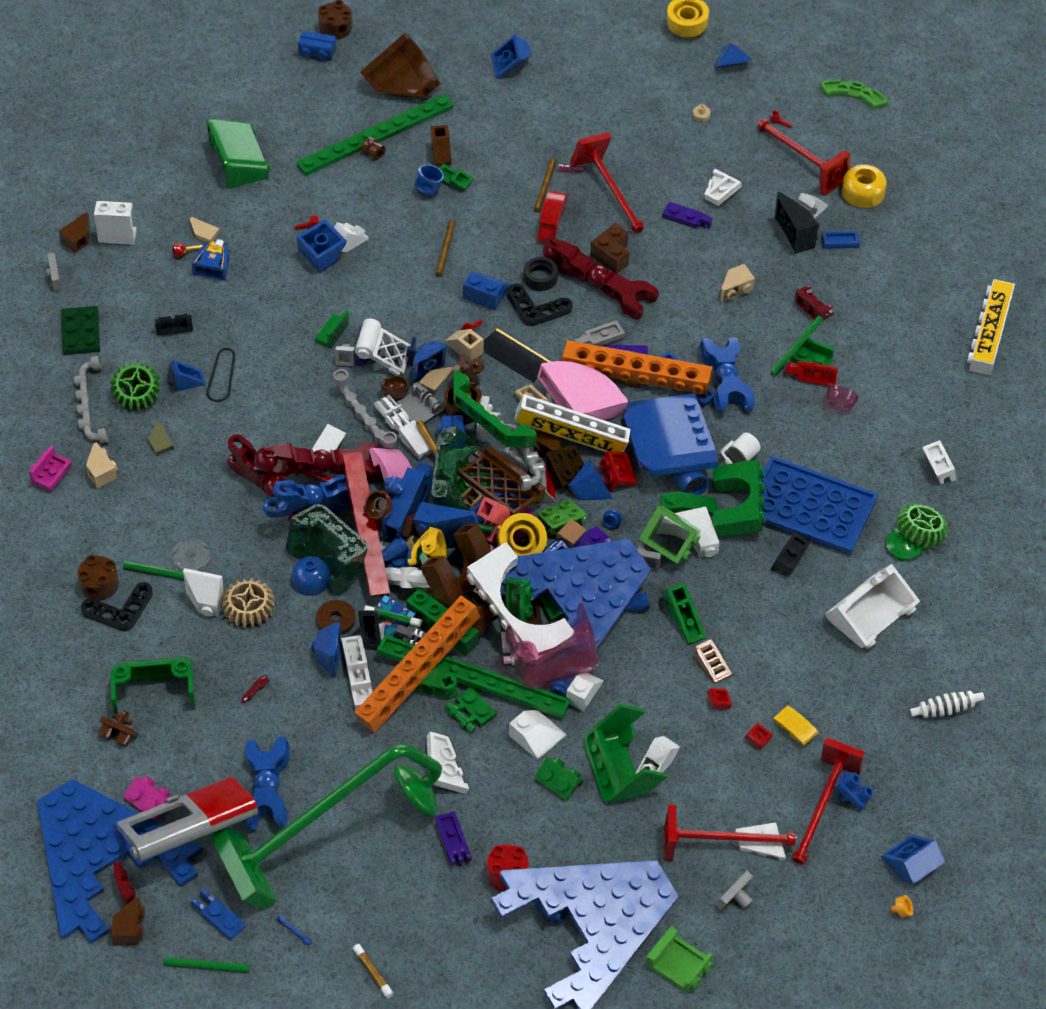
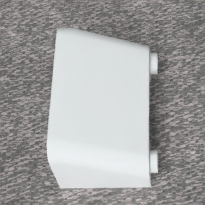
(873, 607)

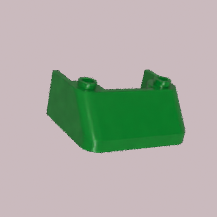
(149, 669)
(610, 758)

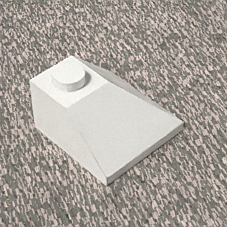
(204, 591)
(535, 733)

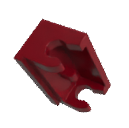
(812, 304)

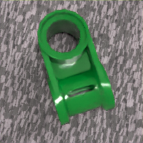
(437, 683)

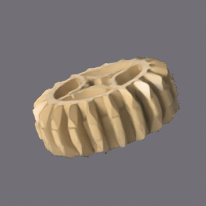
(247, 598)

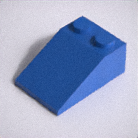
(445, 518)

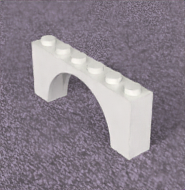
(488, 576)

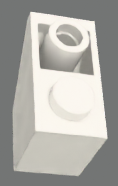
(353, 235)
(659, 755)

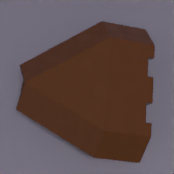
(402, 70)

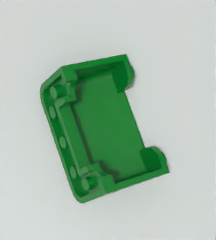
(237, 152)

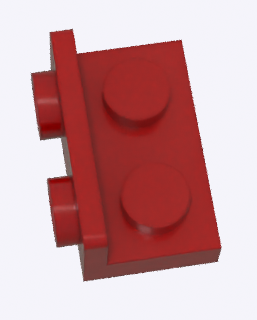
(617, 470)

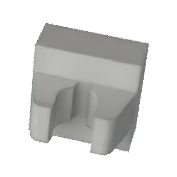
(345, 355)

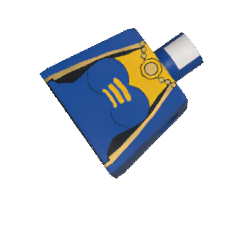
(212, 261)

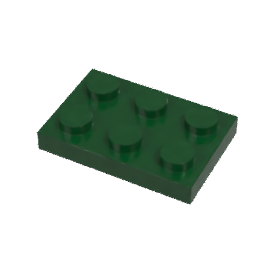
(80, 330)

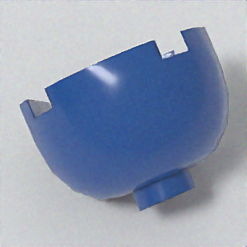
(310, 576)

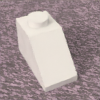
(583, 690)

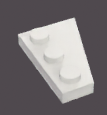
(441, 750)

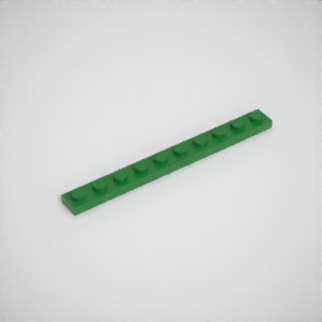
(380, 132)
(484, 680)

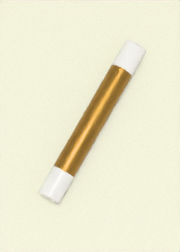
(373, 971)

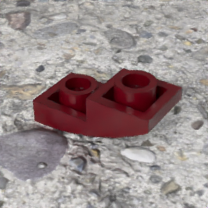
(124, 887)

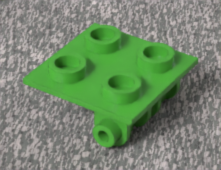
(559, 515)

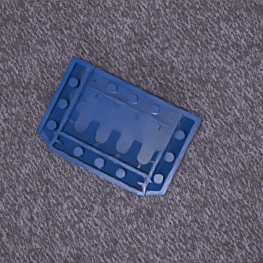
(670, 435)

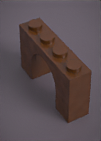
(439, 574)

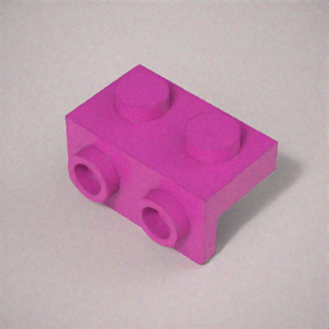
(49, 469)
(145, 794)

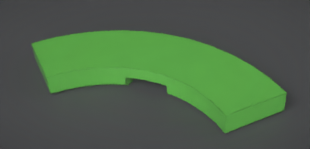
(856, 90)

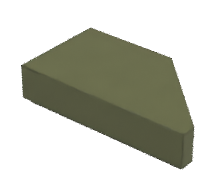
(159, 440)

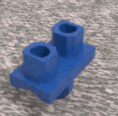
(851, 790)

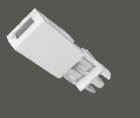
(408, 431)

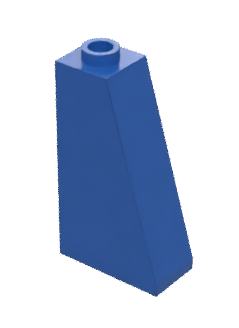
(404, 504)

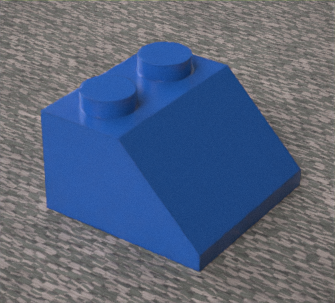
(321, 245)
(484, 289)
(914, 858)

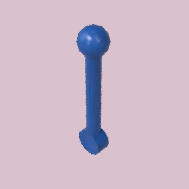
(306, 940)

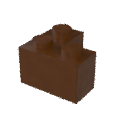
(610, 248)

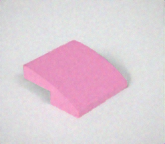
(391, 462)

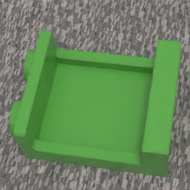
(679, 961)

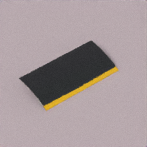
(514, 355)

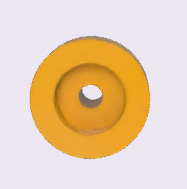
(903, 906)

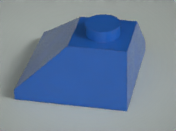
(510, 55)
(428, 357)
(328, 647)

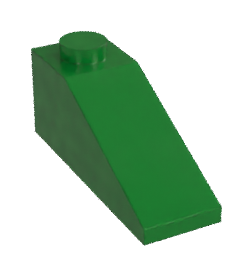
(684, 501)
(684, 612)

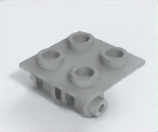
(420, 404)

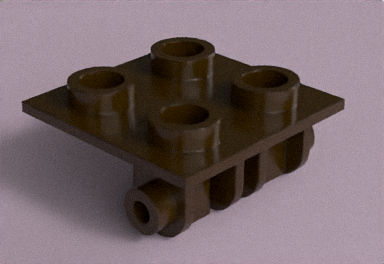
(565, 463)

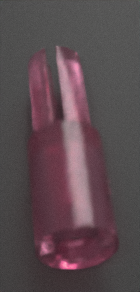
(568, 168)

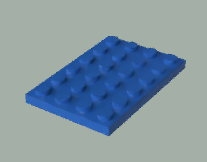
(815, 505)

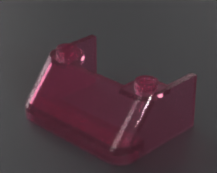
(558, 662)

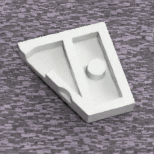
(721, 187)
(762, 848)

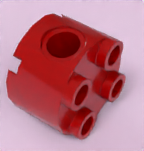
(505, 858)

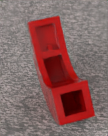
(551, 213)

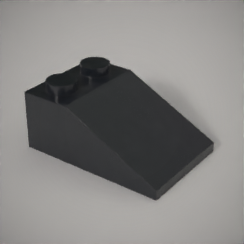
(796, 223)

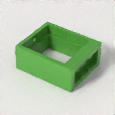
(654, 524)

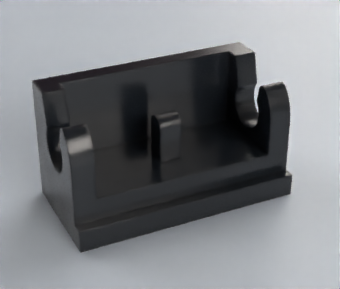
(790, 553)

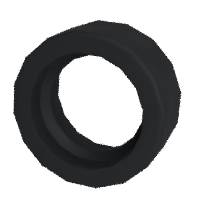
(544, 283)

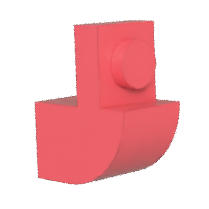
(494, 515)

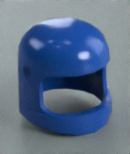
(428, 180)
(684, 478)

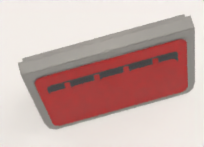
(549, 482)

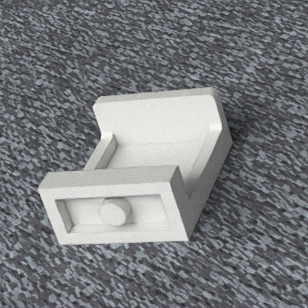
(114, 222)

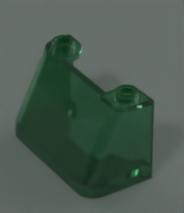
(451, 452)
(327, 537)

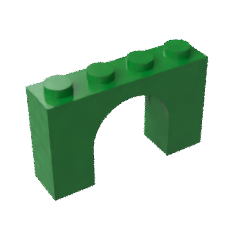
(749, 515)

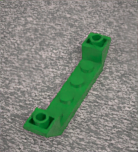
(520, 437)

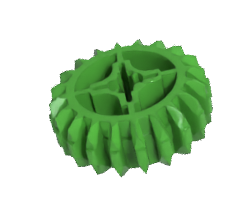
(121, 381)
(922, 525)

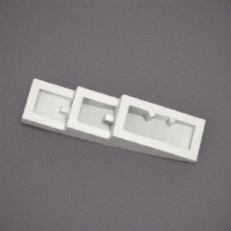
(357, 669)

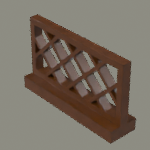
(511, 475)

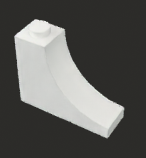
(708, 543)

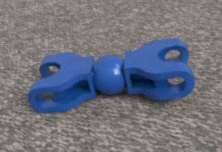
(730, 385)
(297, 496)
(266, 782)

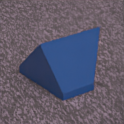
(730, 56)
(186, 376)
(589, 484)

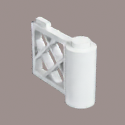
(370, 340)

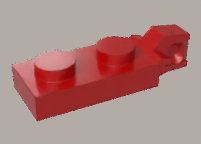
(813, 372)

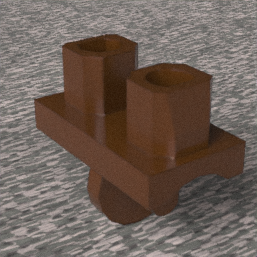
(474, 367)
(125, 733)

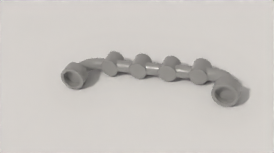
(83, 396)
(387, 439)
(535, 468)

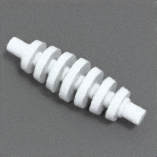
(947, 704)

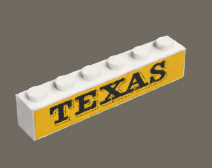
(991, 327)
(571, 424)

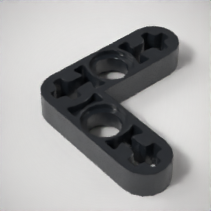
(537, 312)
(124, 613)

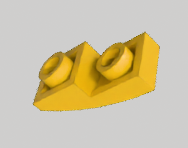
(796, 725)

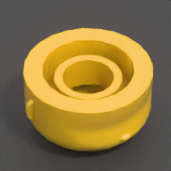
(687, 17)
(864, 186)
(530, 525)

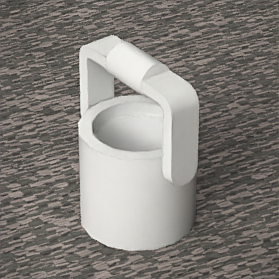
(741, 449)

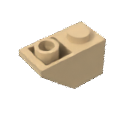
(737, 282)
(466, 343)
(100, 467)

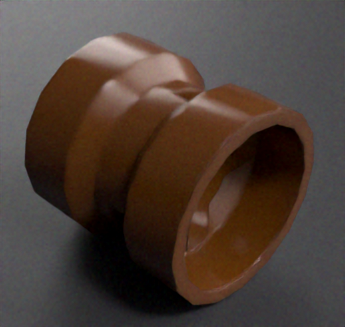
(373, 148)

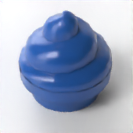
(393, 485)
(612, 518)
(559, 687)

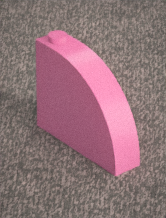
(582, 389)

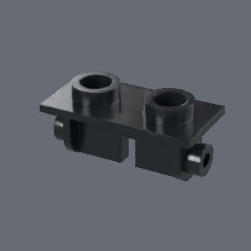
(170, 325)

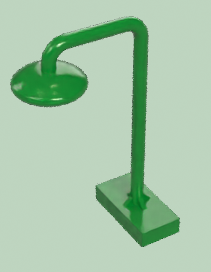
(244, 864)

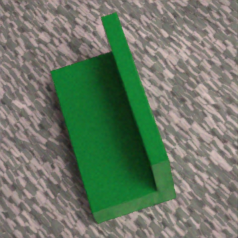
(333, 329)

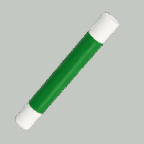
(397, 617)

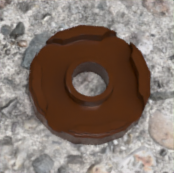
(336, 607)

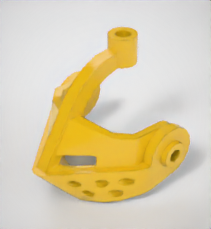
(432, 544)

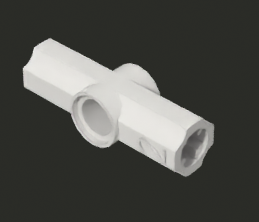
(406, 577)

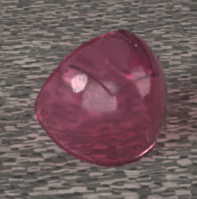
(841, 397)

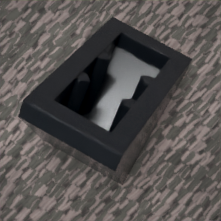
(372, 627)

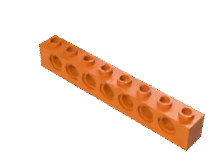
(641, 367)
(417, 664)

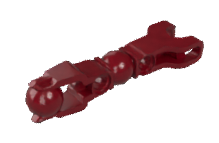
(626, 292)
(288, 460)
(244, 466)

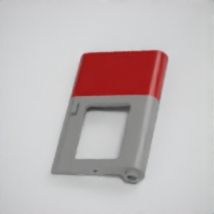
(211, 810)

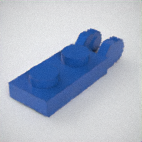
(219, 915)

